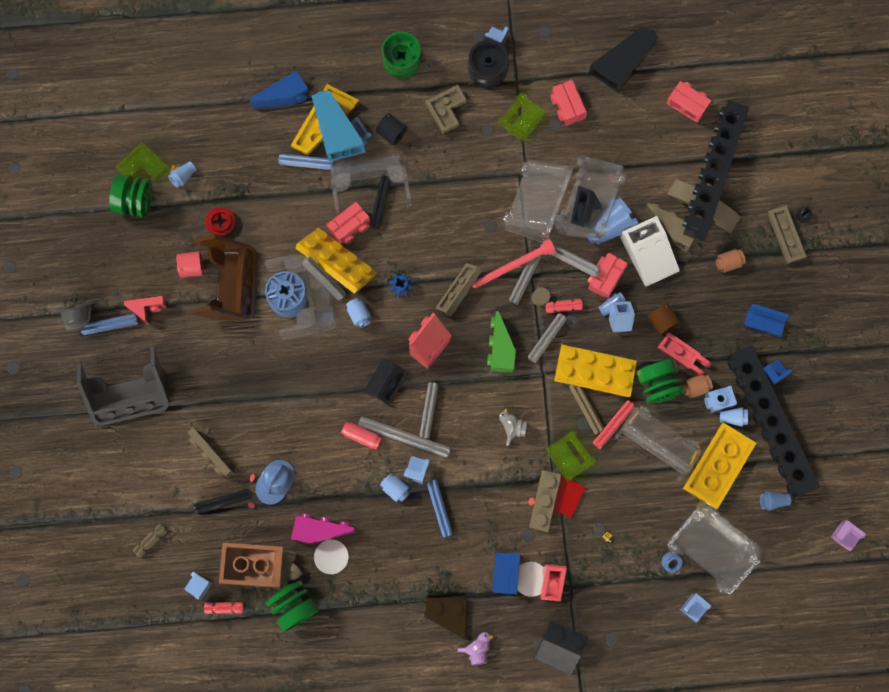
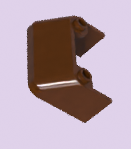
(236, 279)

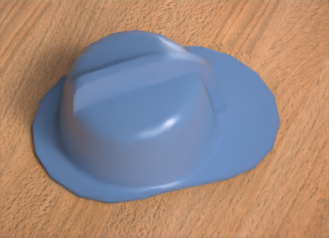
(274, 482)

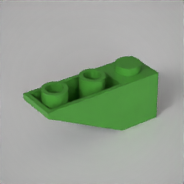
(503, 350)

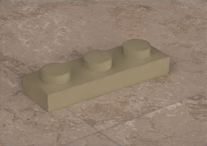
(786, 234)
(458, 289)
(209, 454)
(545, 501)

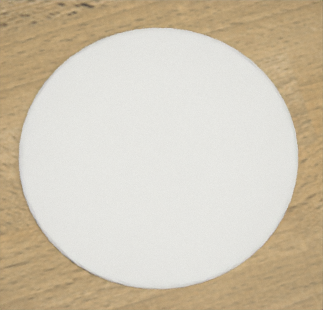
(331, 556)
(530, 579)

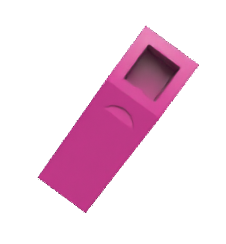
(314, 531)

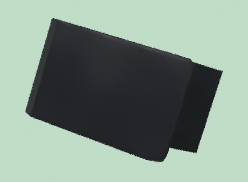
(584, 204)

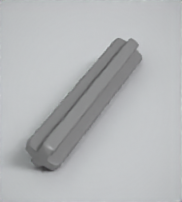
(576, 261)
(323, 278)
(523, 281)
(547, 337)
(428, 412)

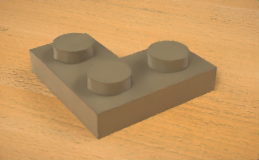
(442, 106)

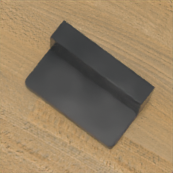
(386, 381)

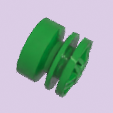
(401, 45)
(130, 195)
(660, 380)
(292, 606)

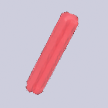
(613, 425)

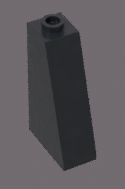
(622, 61)

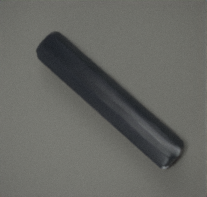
(380, 202)
(222, 501)

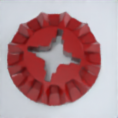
(213, 217)

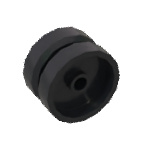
(488, 63)

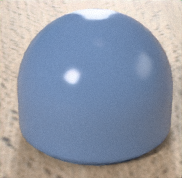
(667, 558)

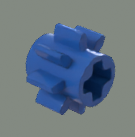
(398, 289)

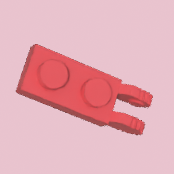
(682, 354)

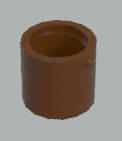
(664, 319)

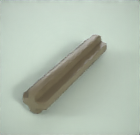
(587, 409)

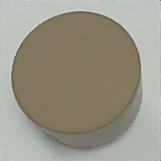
(540, 296)

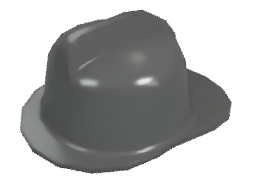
(77, 316)

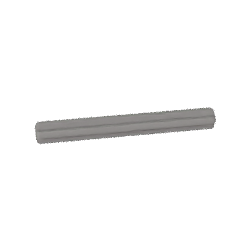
(404, 437)

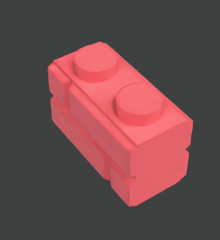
(689, 101)
(568, 102)
(348, 224)
(609, 275)

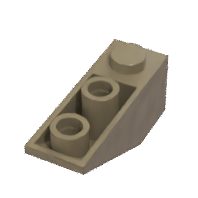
(672, 225)

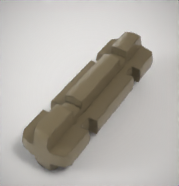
(150, 540)

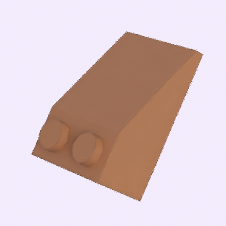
(250, 565)

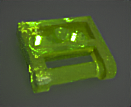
(526, 121)
(565, 459)

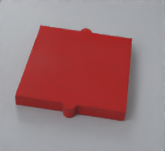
(568, 497)

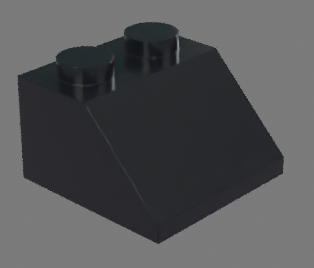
(561, 647)

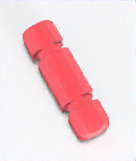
(562, 306)
(224, 608)

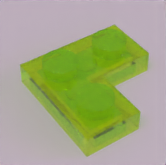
(142, 158)

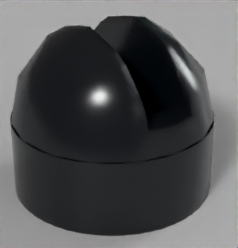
(807, 217)

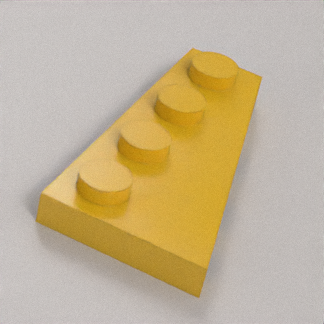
(310, 134)

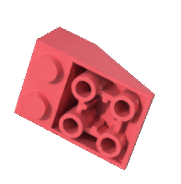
(429, 340)

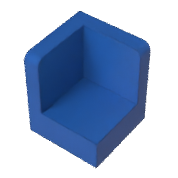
(776, 372)

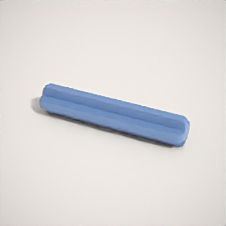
(305, 161)
(110, 324)
(439, 508)

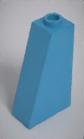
(336, 130)

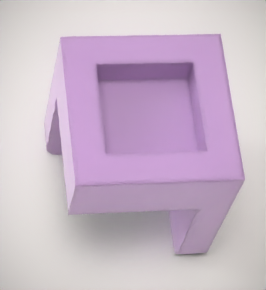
(847, 535)

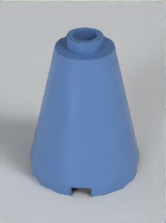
(619, 221)

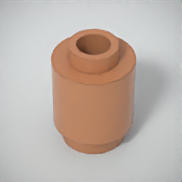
(730, 260)
(697, 386)

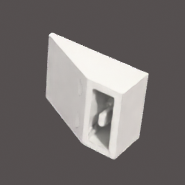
(650, 251)

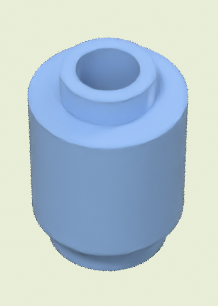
(358, 312)
(395, 488)

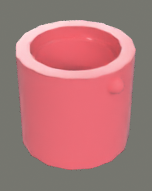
(190, 264)

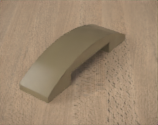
(724, 215)

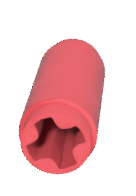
(361, 435)

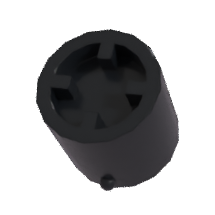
(391, 129)

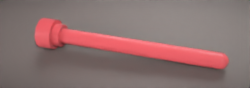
(546, 248)

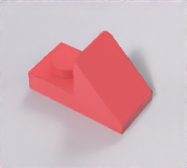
(141, 306)
(552, 582)

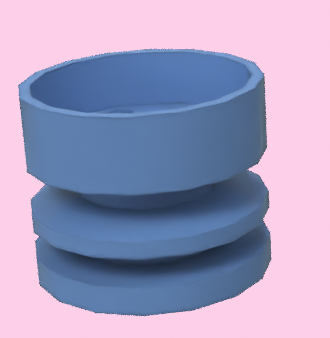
(286, 305)

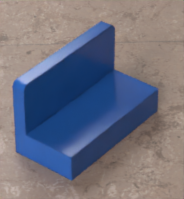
(765, 320)
(506, 573)

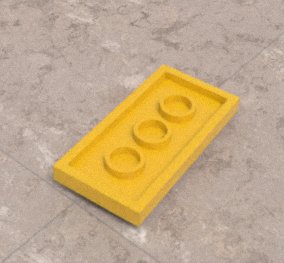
(336, 260)
(595, 370)
(719, 466)

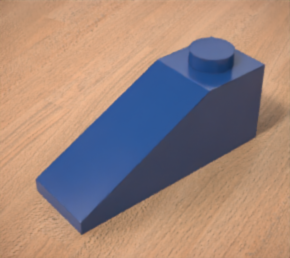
(282, 93)

